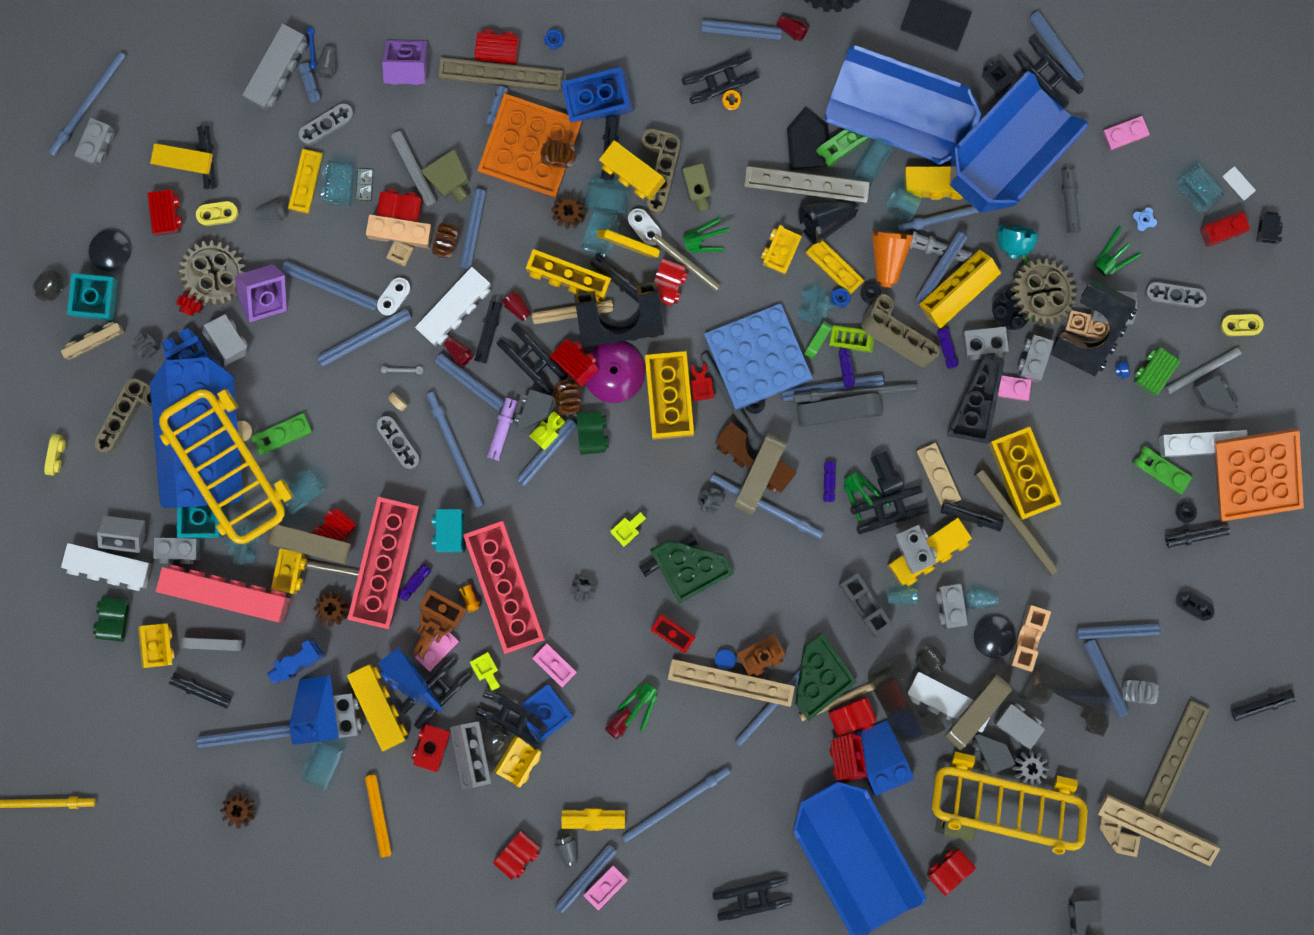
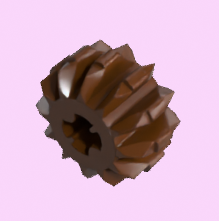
(558, 154)
(576, 209)
(445, 240)
(567, 397)
(327, 603)
(231, 807)

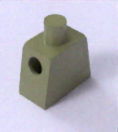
(447, 176)
(695, 176)
(964, 832)

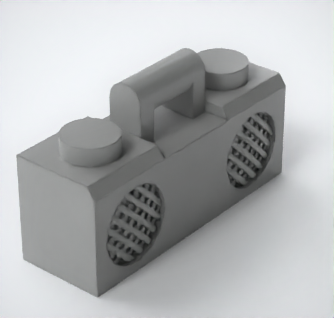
(470, 755)

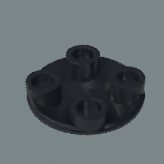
(109, 250)
(1006, 313)
(994, 637)

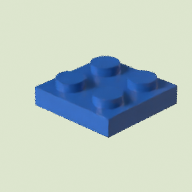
(550, 709)

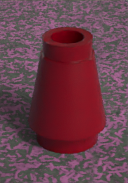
(794, 28)
(516, 305)
(459, 352)
(616, 726)

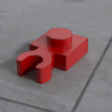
(702, 386)

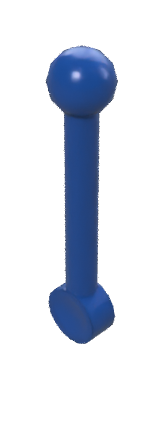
(310, 32)

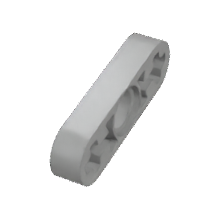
(342, 122)
(1190, 303)
(385, 433)
(211, 644)

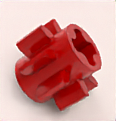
(188, 305)

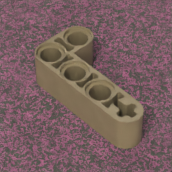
(664, 154)
(896, 335)
(124, 418)
(760, 473)
(309, 543)
(978, 711)

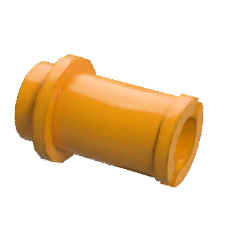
(469, 599)

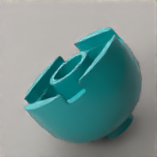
(1016, 240)

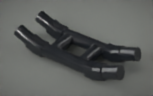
(725, 67)
(1060, 75)
(533, 372)
(901, 513)
(448, 691)
(501, 718)
(760, 888)

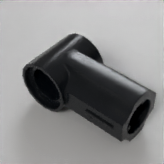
(888, 478)

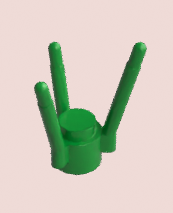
(693, 240)
(1107, 263)
(855, 484)
(646, 694)

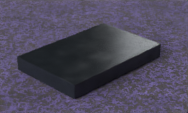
(936, 22)

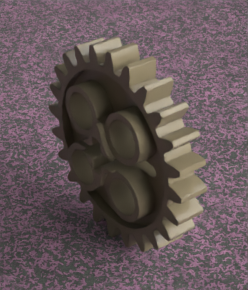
(194, 277)
(1048, 311)

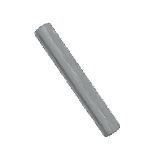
(413, 168)

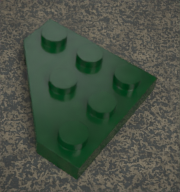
(689, 568)
(821, 677)

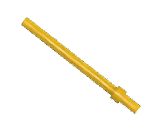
(72, 802)

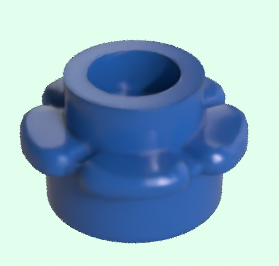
(554, 34)
(840, 302)
(1122, 369)

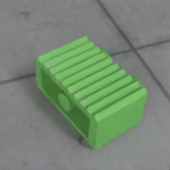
(1156, 371)

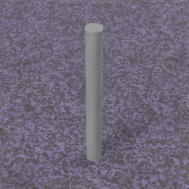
(1203, 370)

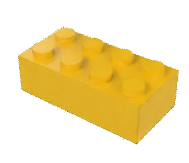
(669, 395)
(1024, 473)

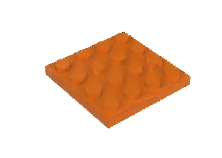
(517, 142)
(1259, 474)

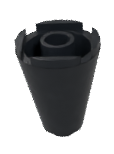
(825, 218)

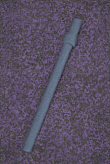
(63, 136)
(919, 223)
(438, 413)
(802, 526)
(763, 715)
(710, 782)

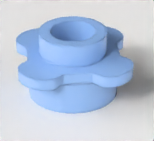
(1141, 224)

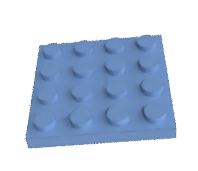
(758, 356)

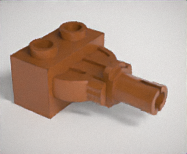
(438, 617)
(761, 655)

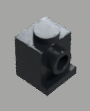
(1004, 74)
(1269, 228)

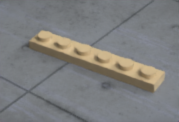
(731, 683)
(1158, 830)

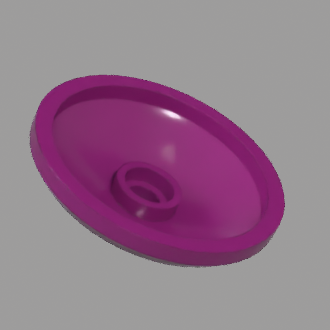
(623, 384)

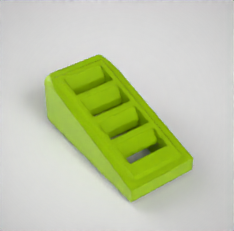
(834, 338)

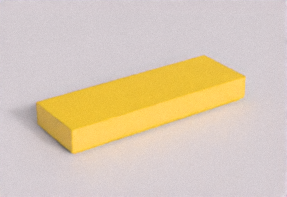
(181, 159)
(305, 181)
(628, 243)
(834, 267)

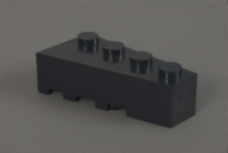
(978, 407)

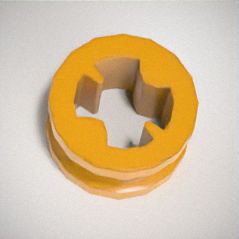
(736, 96)

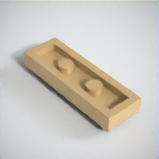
(92, 340)
(938, 474)

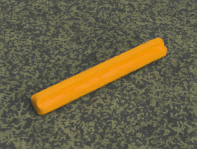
(378, 815)

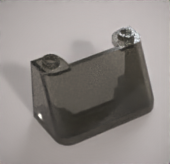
(1048, 680)
(897, 704)

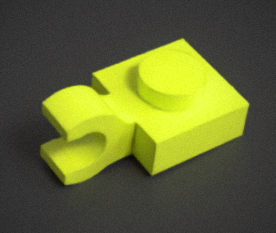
(546, 433)
(626, 530)
(485, 668)

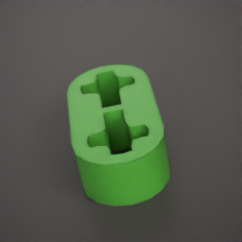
(818, 340)

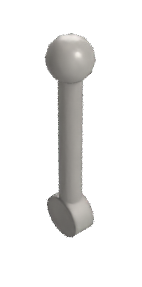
(419, 370)

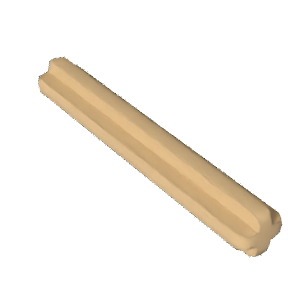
(567, 313)

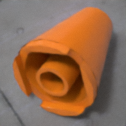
(889, 255)

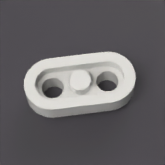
(643, 227)
(393, 296)

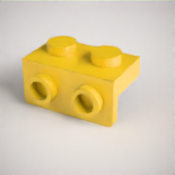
(781, 250)
(288, 571)
(155, 645)
(517, 762)

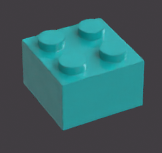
(92, 297)
(197, 523)
(449, 531)

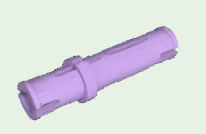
(502, 428)

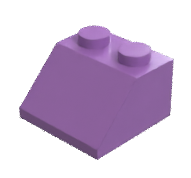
(405, 62)
(262, 292)

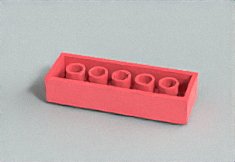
(383, 563)
(504, 587)
(225, 595)

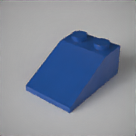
(597, 95)
(404, 675)
(313, 712)
(883, 759)

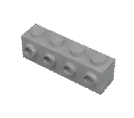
(275, 67)

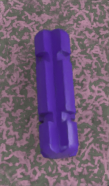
(947, 348)
(846, 368)
(829, 481)
(415, 581)

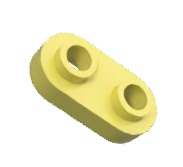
(217, 213)
(1241, 325)
(53, 463)

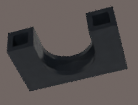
(645, 323)
(1091, 355)

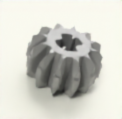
(1140, 692)
(1037, 765)

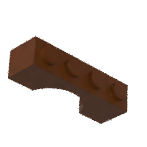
(733, 442)

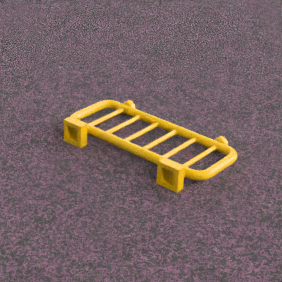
(224, 402)
(1062, 790)

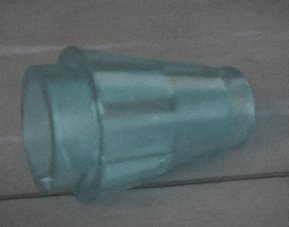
(905, 596)
(980, 599)

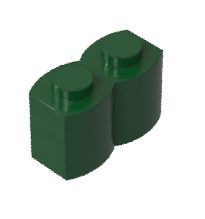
(590, 432)
(112, 619)

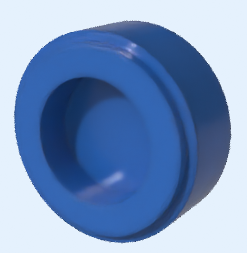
(725, 660)

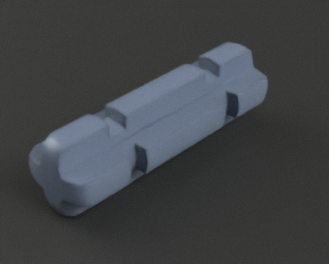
(309, 82)
(494, 107)

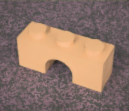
(399, 230)
(1030, 632)

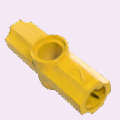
(593, 819)

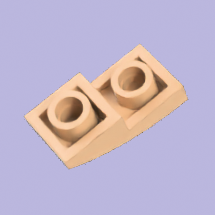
(1081, 324)

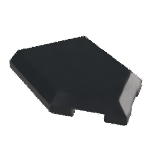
(804, 138)

